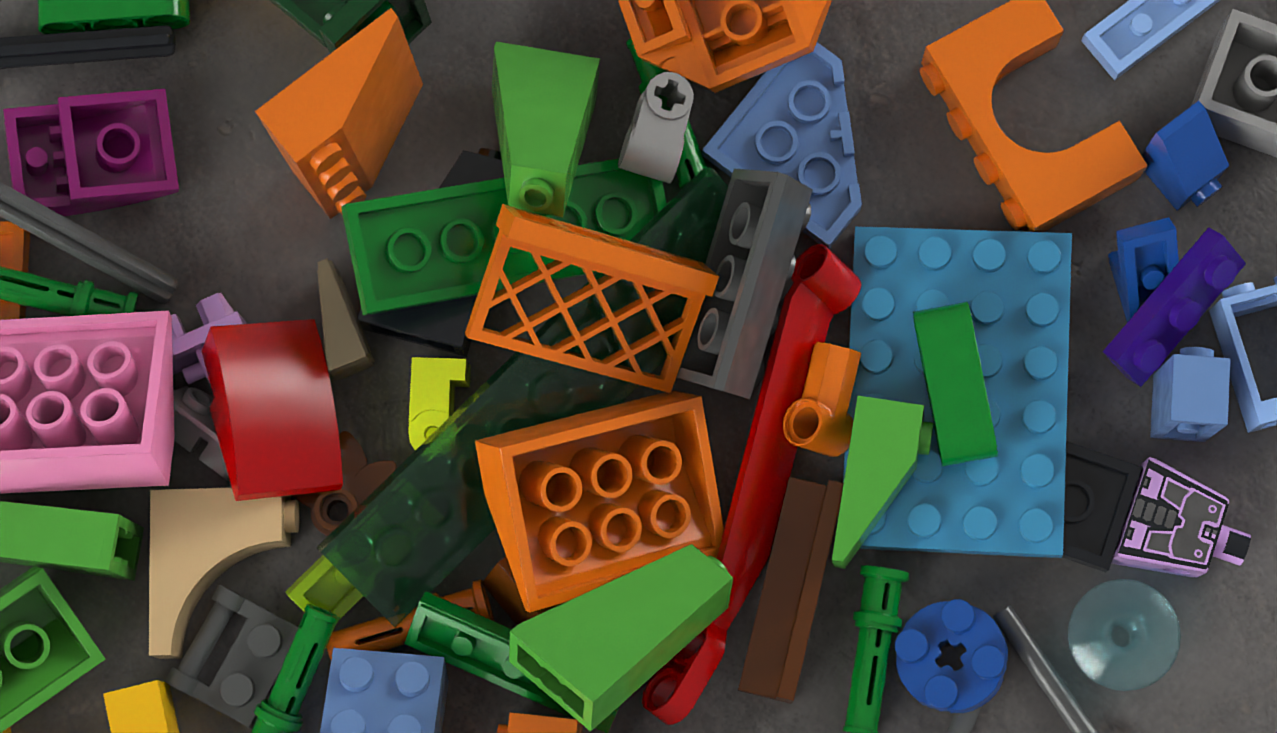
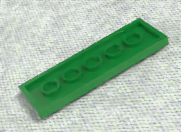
(441, 239)

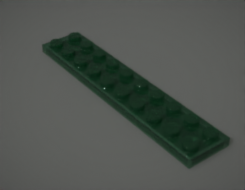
(435, 502)

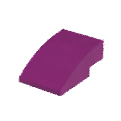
(92, 151)

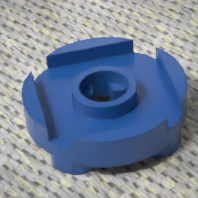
(983, 663)

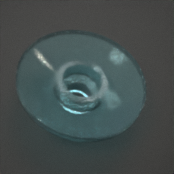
(1152, 632)

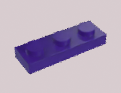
(1174, 307)

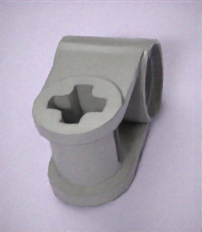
(655, 134)

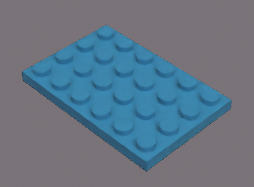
(1021, 328)

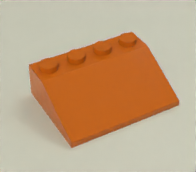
(346, 113)
(601, 494)

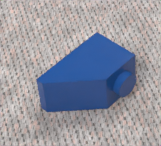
(1186, 158)

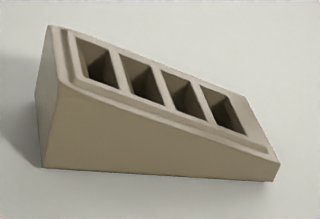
(344, 338)

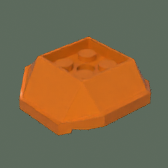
(723, 39)

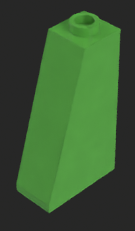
(542, 122)
(69, 540)
(620, 634)

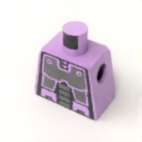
(1176, 525)

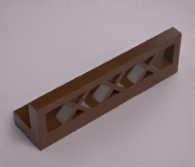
(791, 589)

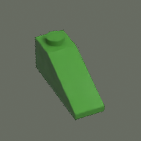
(879, 464)

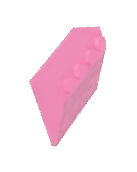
(86, 402)

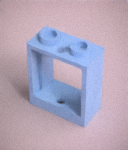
(1237, 302)

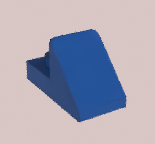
(1143, 261)

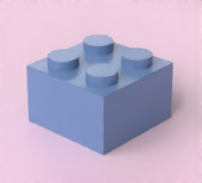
(384, 693)

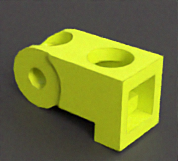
(433, 394)

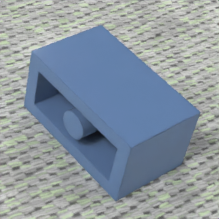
(1190, 396)

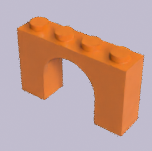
(1035, 185)

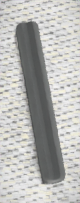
(86, 245)

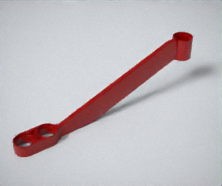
(818, 291)

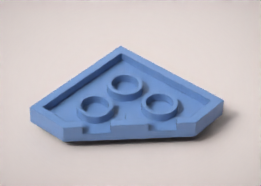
(802, 128)

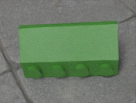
(39, 645)

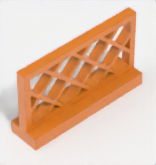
(598, 253)

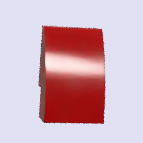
(273, 408)

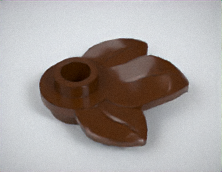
(358, 484)

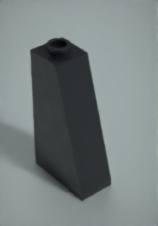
(444, 322)

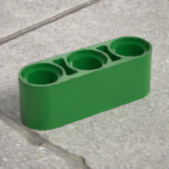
(93, 15)
(955, 384)

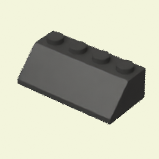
(754, 262)

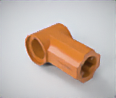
(821, 416)

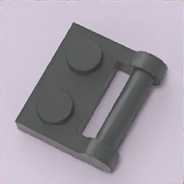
(250, 664)

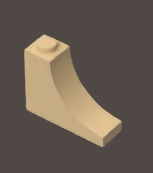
(194, 542)

